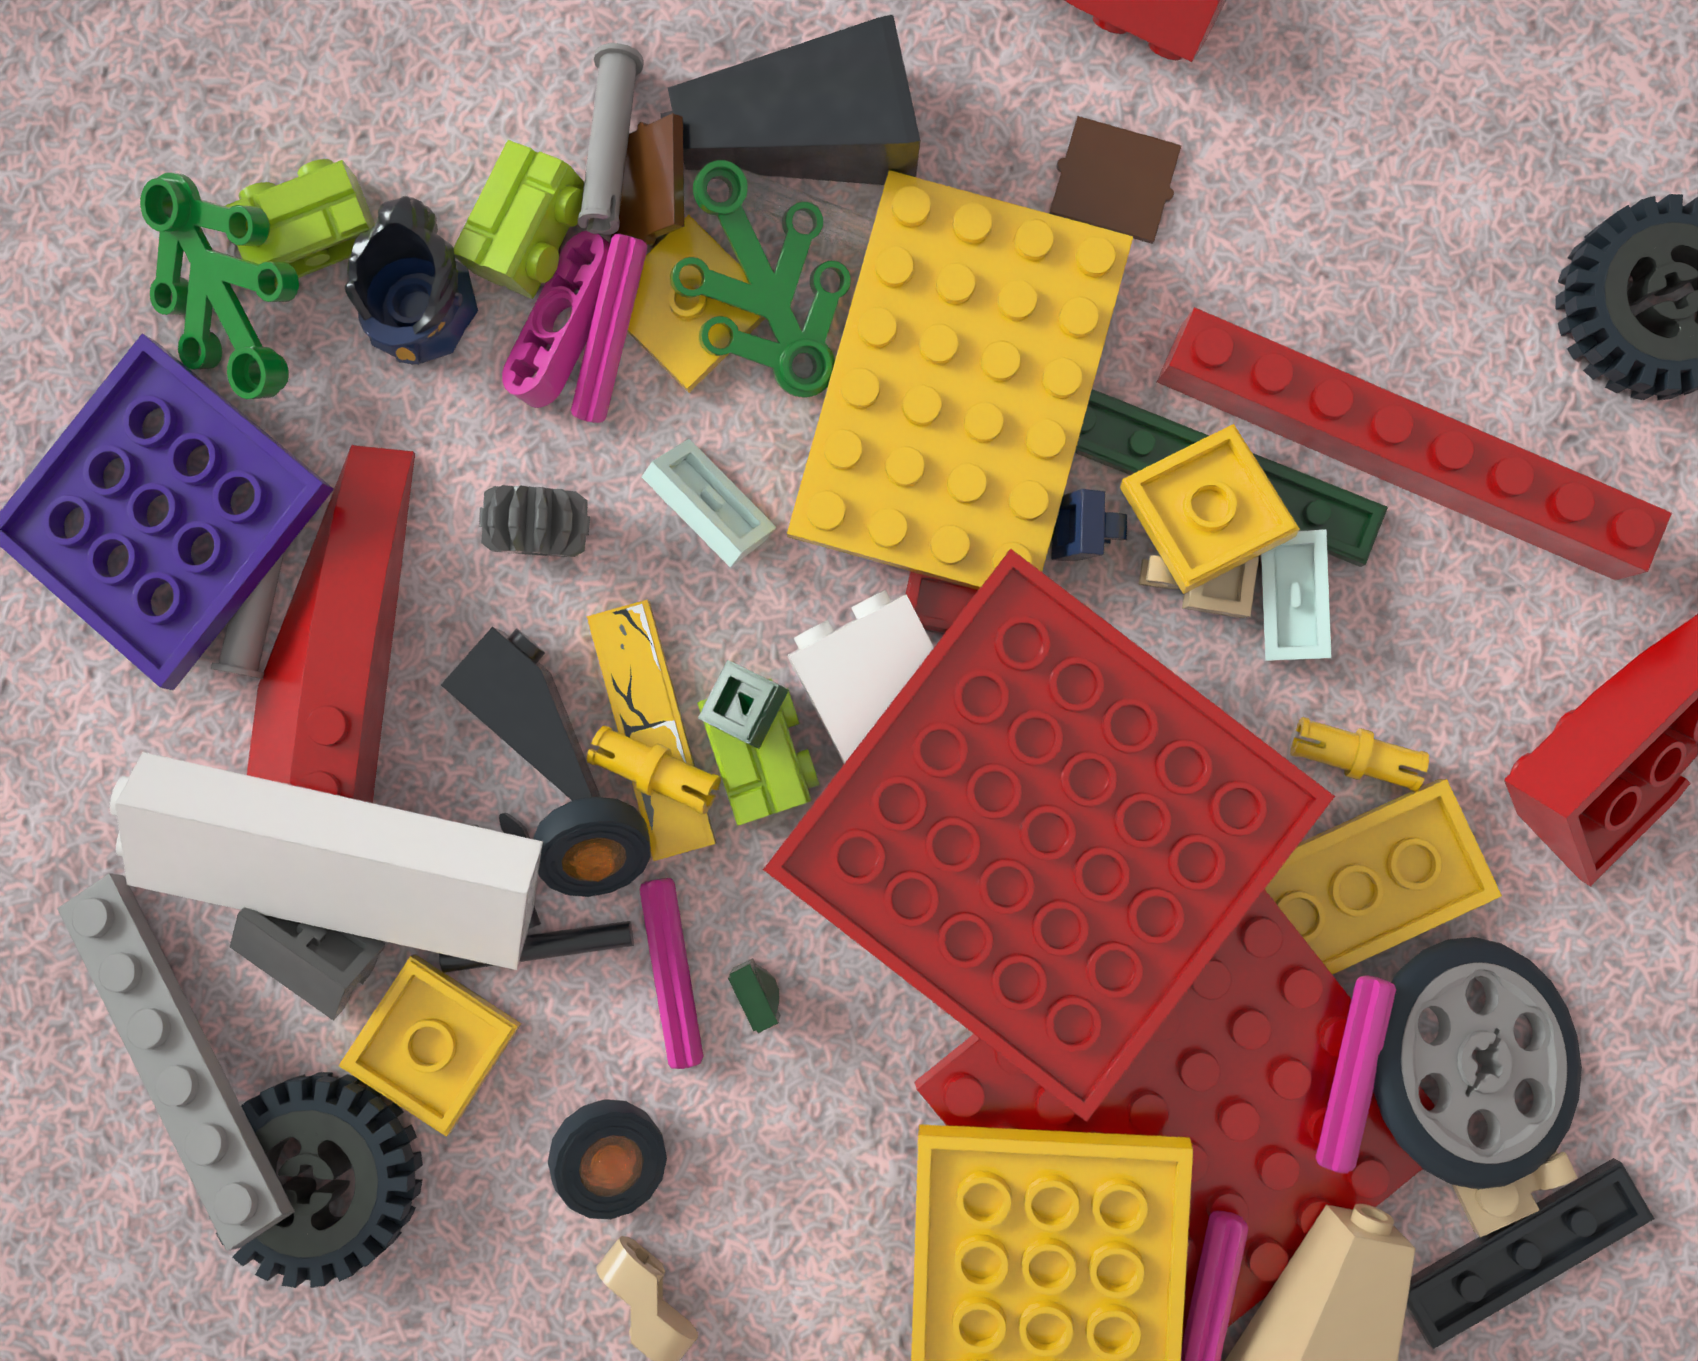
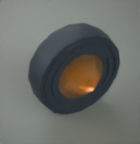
(592, 846)
(607, 1159)

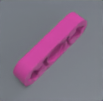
(566, 345)

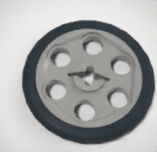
(1549, 1064)

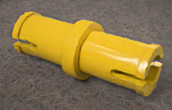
(1359, 754)
(653, 769)

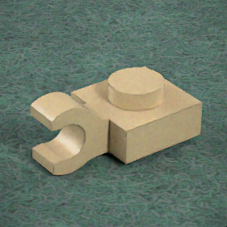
(1224, 595)
(1501, 1206)

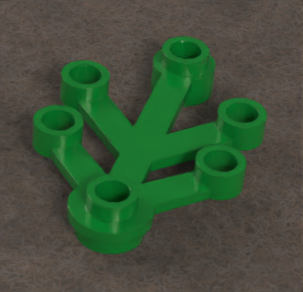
(176, 211)
(768, 292)

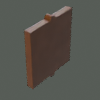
(1115, 179)
(653, 180)

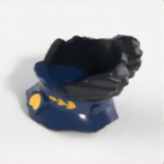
(409, 285)

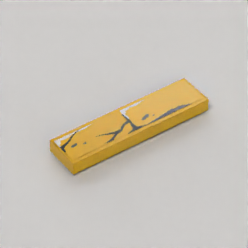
(649, 713)

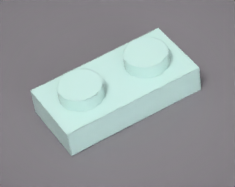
(708, 502)
(1297, 598)

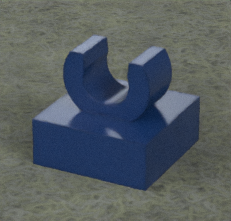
(1085, 526)

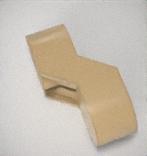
(638, 1280)

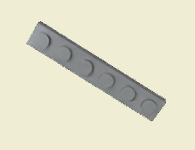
(175, 1062)

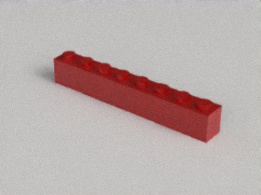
(1413, 447)

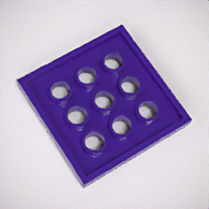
(199, 504)

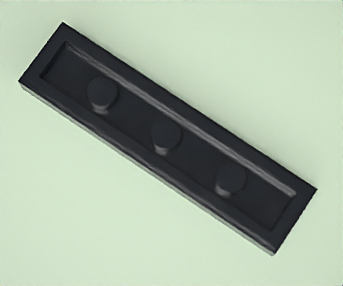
(1525, 1253)

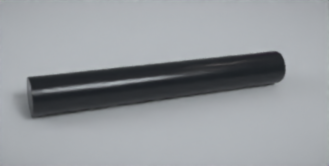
(558, 944)

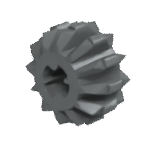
(534, 521)

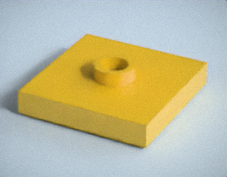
(671, 323)
(1209, 508)
(430, 1044)

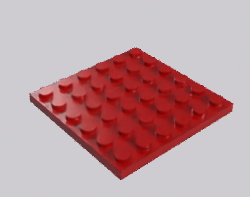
(1049, 834)
(1239, 1073)

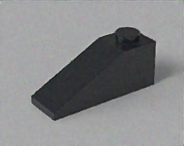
(522, 705)

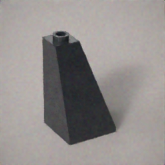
(807, 111)

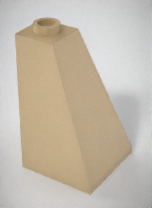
(1337, 1294)

